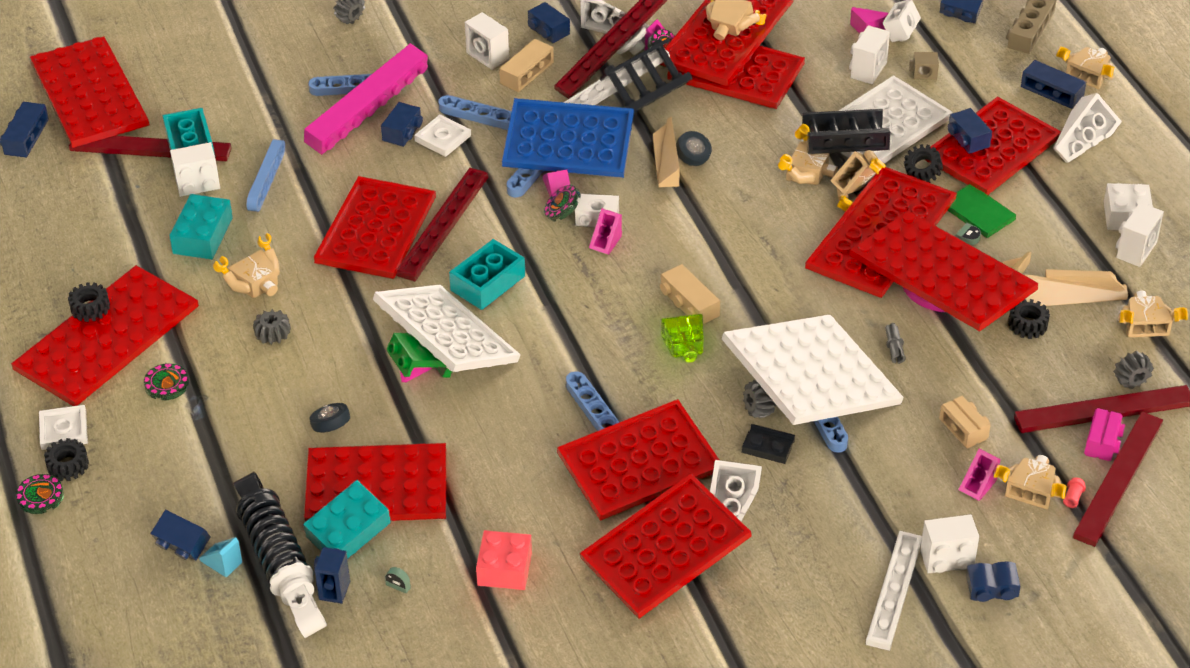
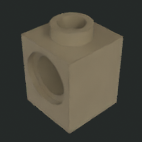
(924, 65)

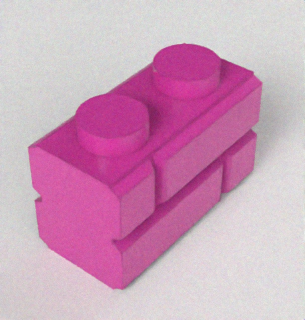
(1103, 435)

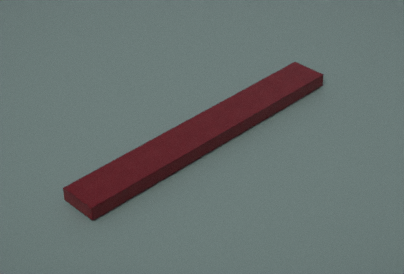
(607, 46)
(143, 147)
(442, 224)
(1083, 411)
(1118, 479)

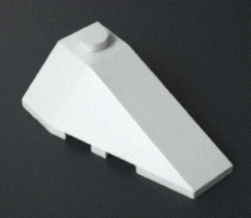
(601, 16)
(1085, 127)
(735, 485)

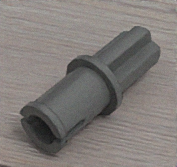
(895, 343)

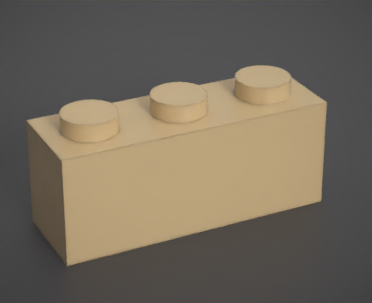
(526, 65)
(689, 293)

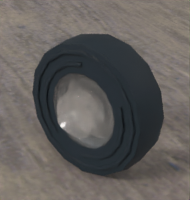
(693, 148)
(329, 417)

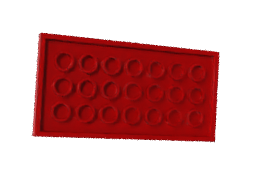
(716, 60)
(89, 91)
(878, 204)
(944, 270)
(85, 355)

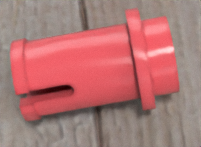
(1076, 487)

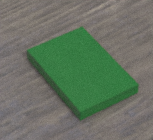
(981, 211)

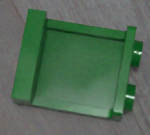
(410, 354)

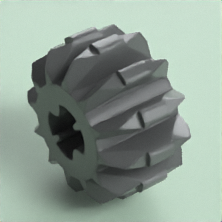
(349, 10)
(271, 326)
(1133, 369)
(757, 400)

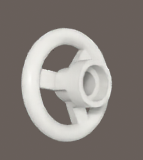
(634, 44)

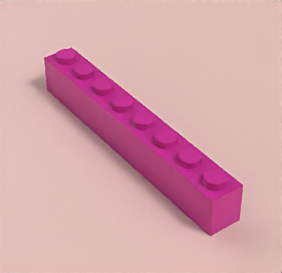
(365, 99)

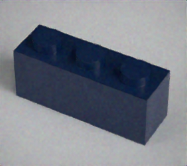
(1053, 84)
(24, 129)

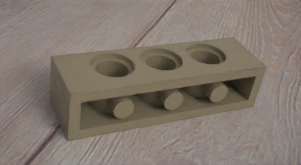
(1030, 24)

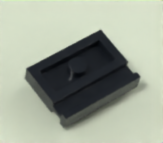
(768, 443)

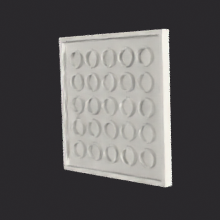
(812, 369)

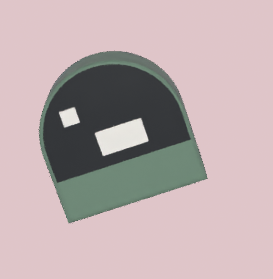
(969, 234)
(398, 579)

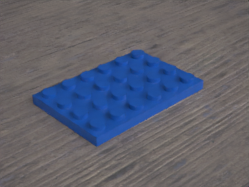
(568, 137)

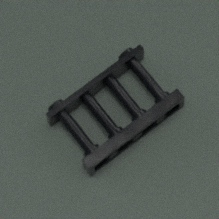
(662, 88)
(851, 137)

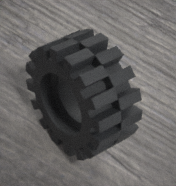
(923, 154)
(89, 310)
(1029, 327)
(63, 450)

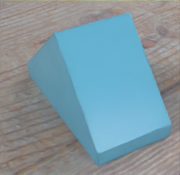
(223, 556)

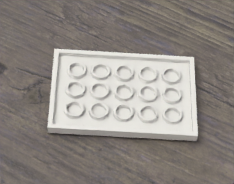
(905, 112)
(446, 327)

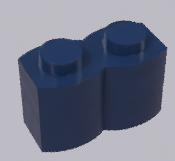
(993, 581)

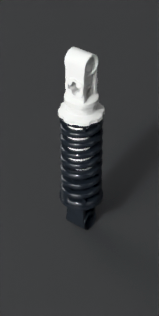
(278, 551)

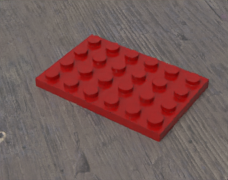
(761, 80)
(1014, 143)
(375, 227)
(637, 459)
(402, 477)
(665, 545)

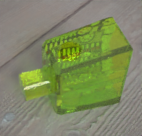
(683, 336)

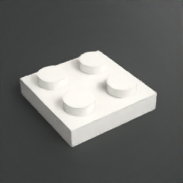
(442, 135)
(63, 424)

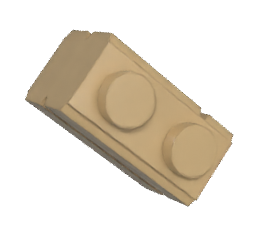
(965, 421)

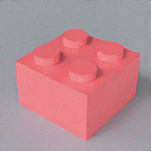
(504, 560)

